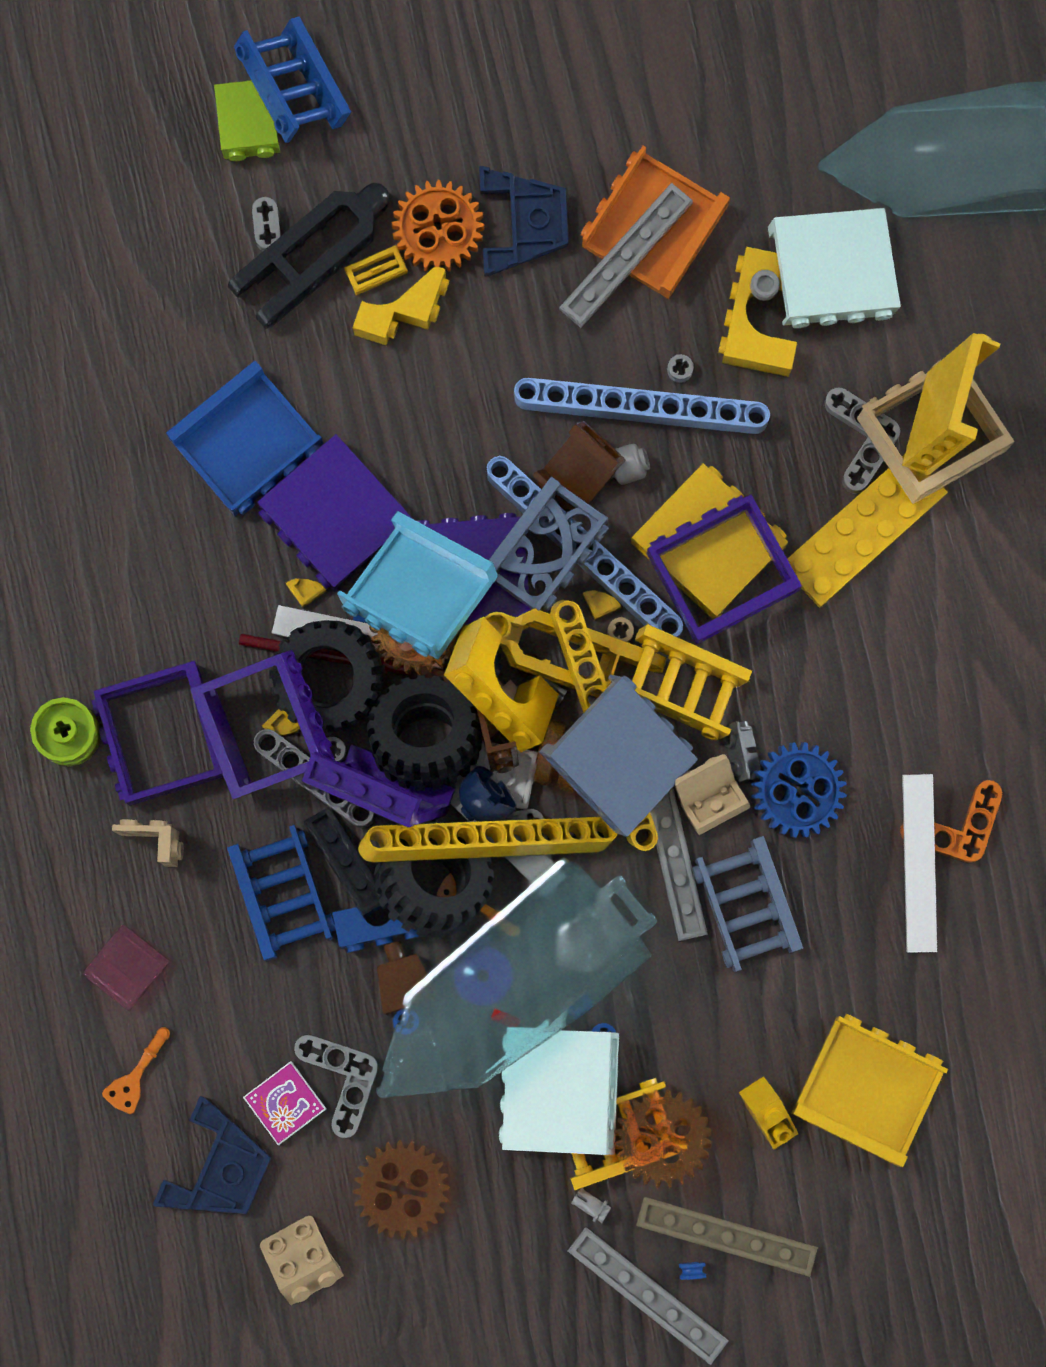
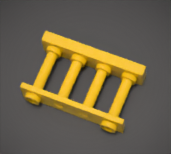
(705, 664)
(612, 1166)

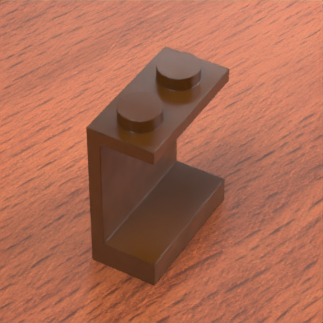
(581, 464)
(500, 757)

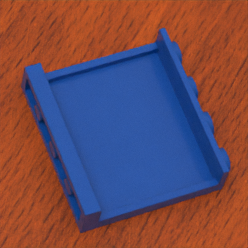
(244, 439)

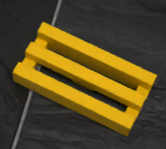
(358, 289)

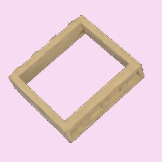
(980, 408)

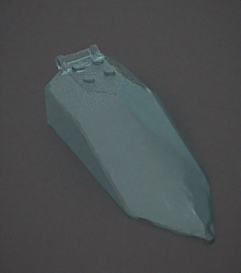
(952, 154)
(536, 963)

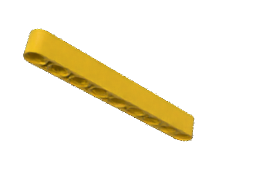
(585, 685)
(478, 846)

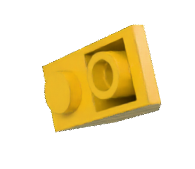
(768, 1112)

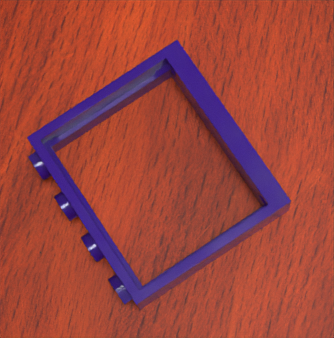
(712, 519)
(110, 736)
(223, 738)

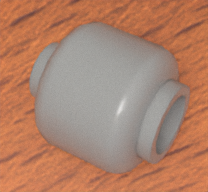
(635, 465)

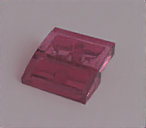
(125, 967)

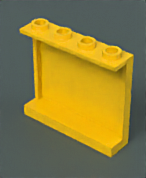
(937, 425)
(717, 563)
(869, 1089)

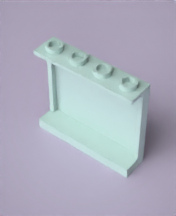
(835, 267)
(563, 1095)

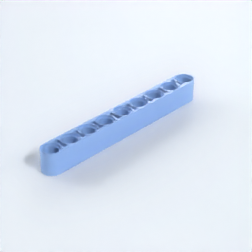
(655, 400)
(599, 554)

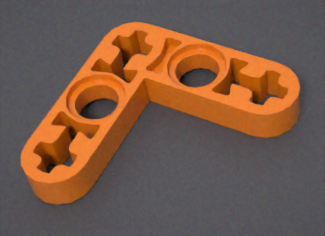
(959, 838)

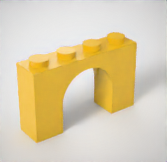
(744, 344)
(474, 675)

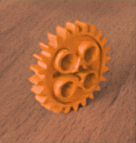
(431, 202)

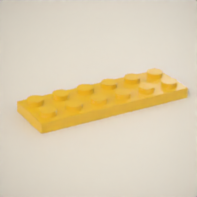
(857, 536)

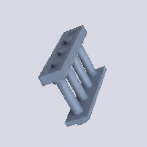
(766, 882)

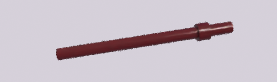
(322, 654)

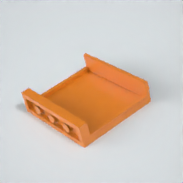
(631, 197)

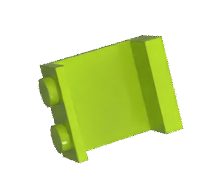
(244, 122)

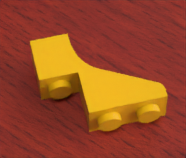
(415, 307)

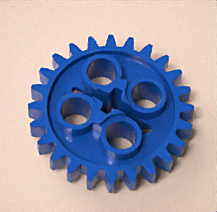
(813, 768)

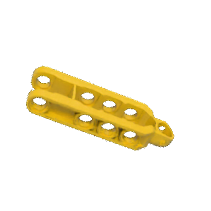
(610, 647)

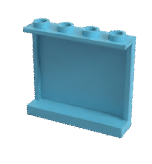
(420, 587)

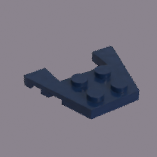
(536, 218)
(230, 1171)

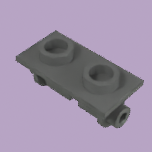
(737, 742)

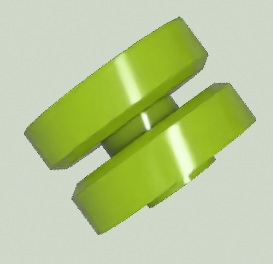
(48, 730)

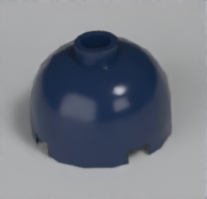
(485, 798)

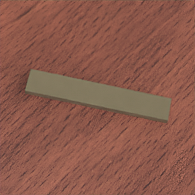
(727, 1236)

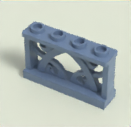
(546, 506)

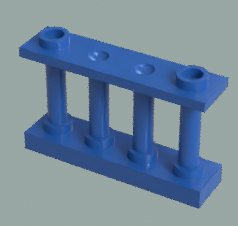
(309, 63)
(252, 887)

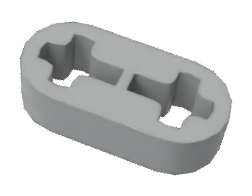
(260, 225)

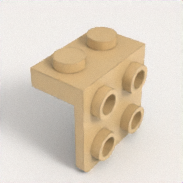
(710, 794)
(169, 847)
(300, 1260)

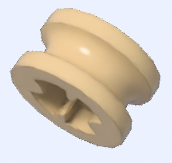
(623, 621)

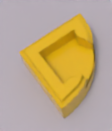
(305, 590)
(600, 603)
(281, 724)

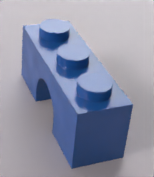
(354, 930)

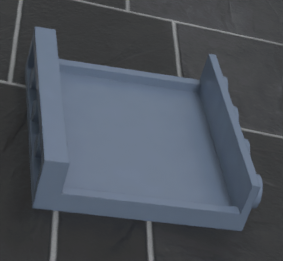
(621, 756)

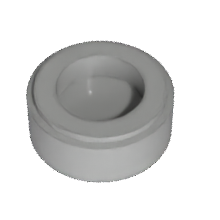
(764, 285)

